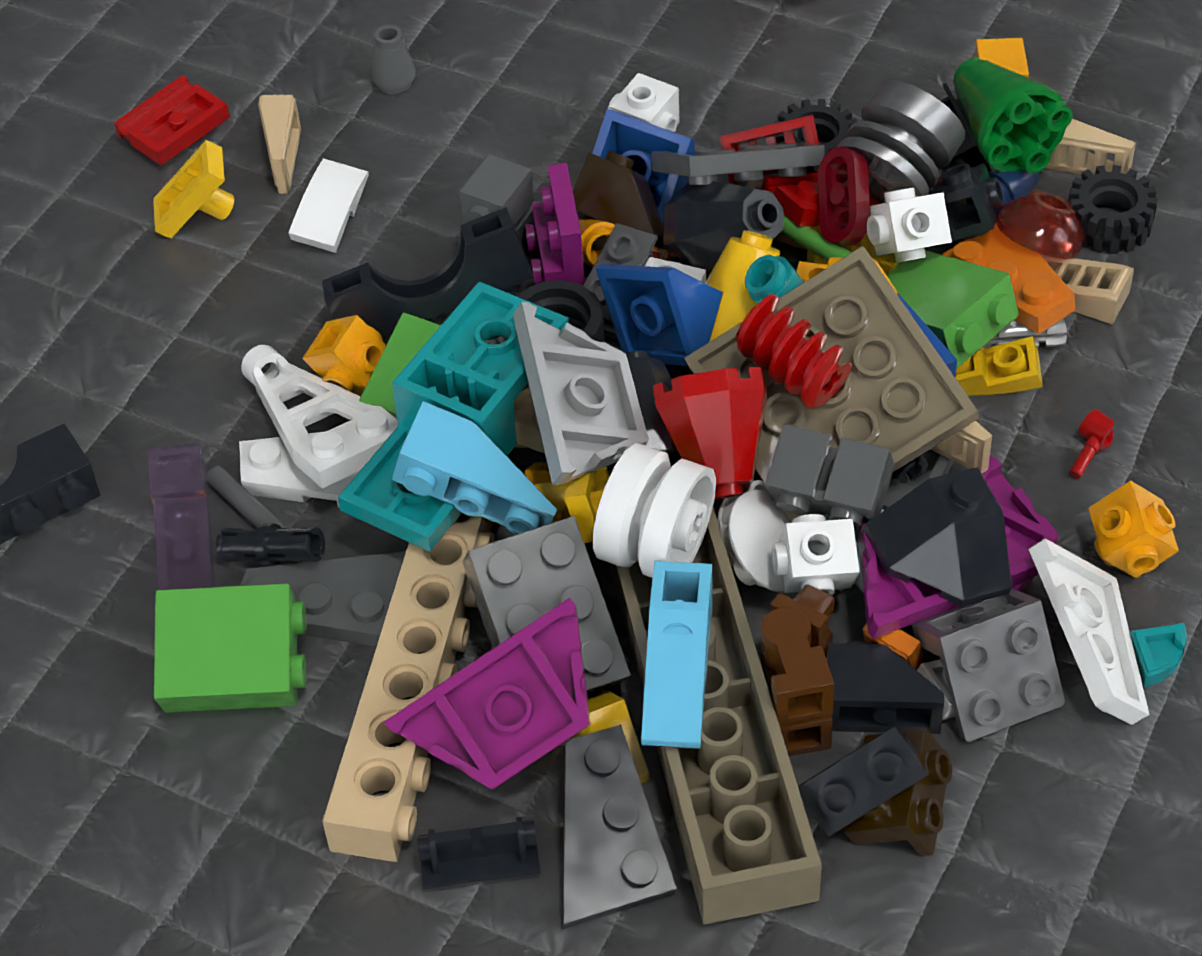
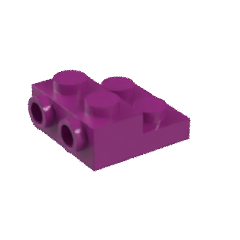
(556, 231)

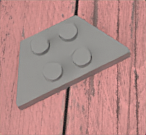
(579, 396)

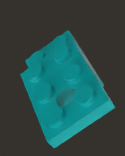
(459, 376)

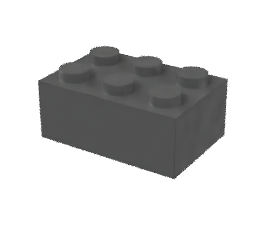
(534, 573)

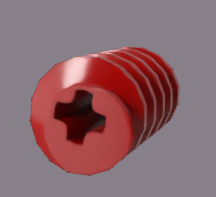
(790, 355)

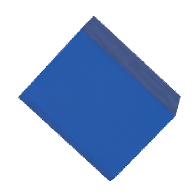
(636, 141)
(659, 310)

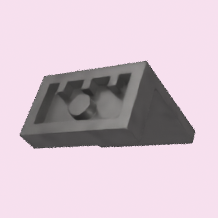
(994, 662)

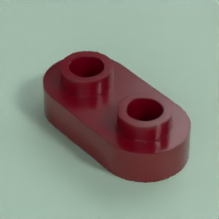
(843, 196)

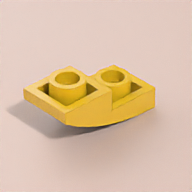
(1002, 369)

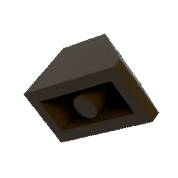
(617, 194)

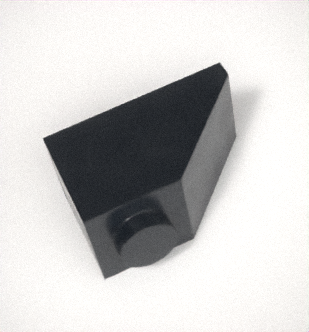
(880, 691)

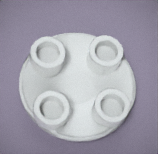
(753, 528)

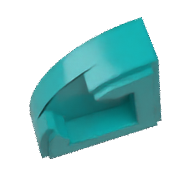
(1158, 651)

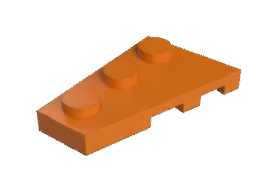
(1038, 290)

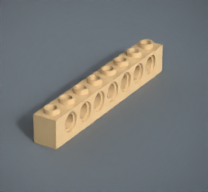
(427, 580)

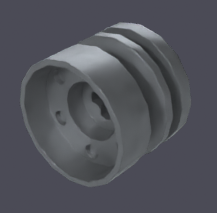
(904, 138)

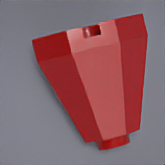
(716, 422)

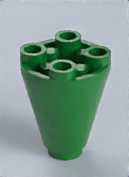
(1010, 115)

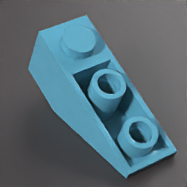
(464, 468)
(677, 654)

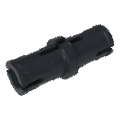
(270, 544)

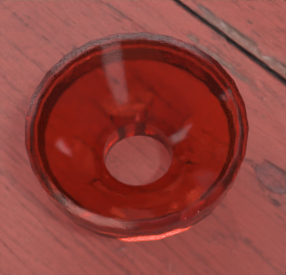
(1042, 225)

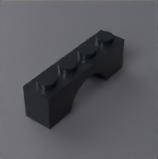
(486, 253)
(45, 483)

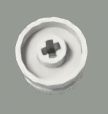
(653, 510)

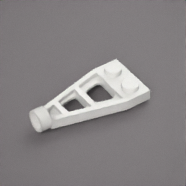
(331, 453)

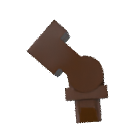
(797, 668)

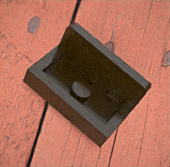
(917, 810)

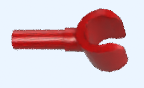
(1098, 431)

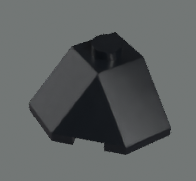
(946, 537)

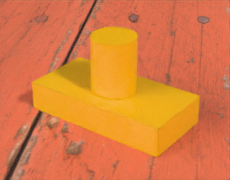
(192, 190)
(578, 497)

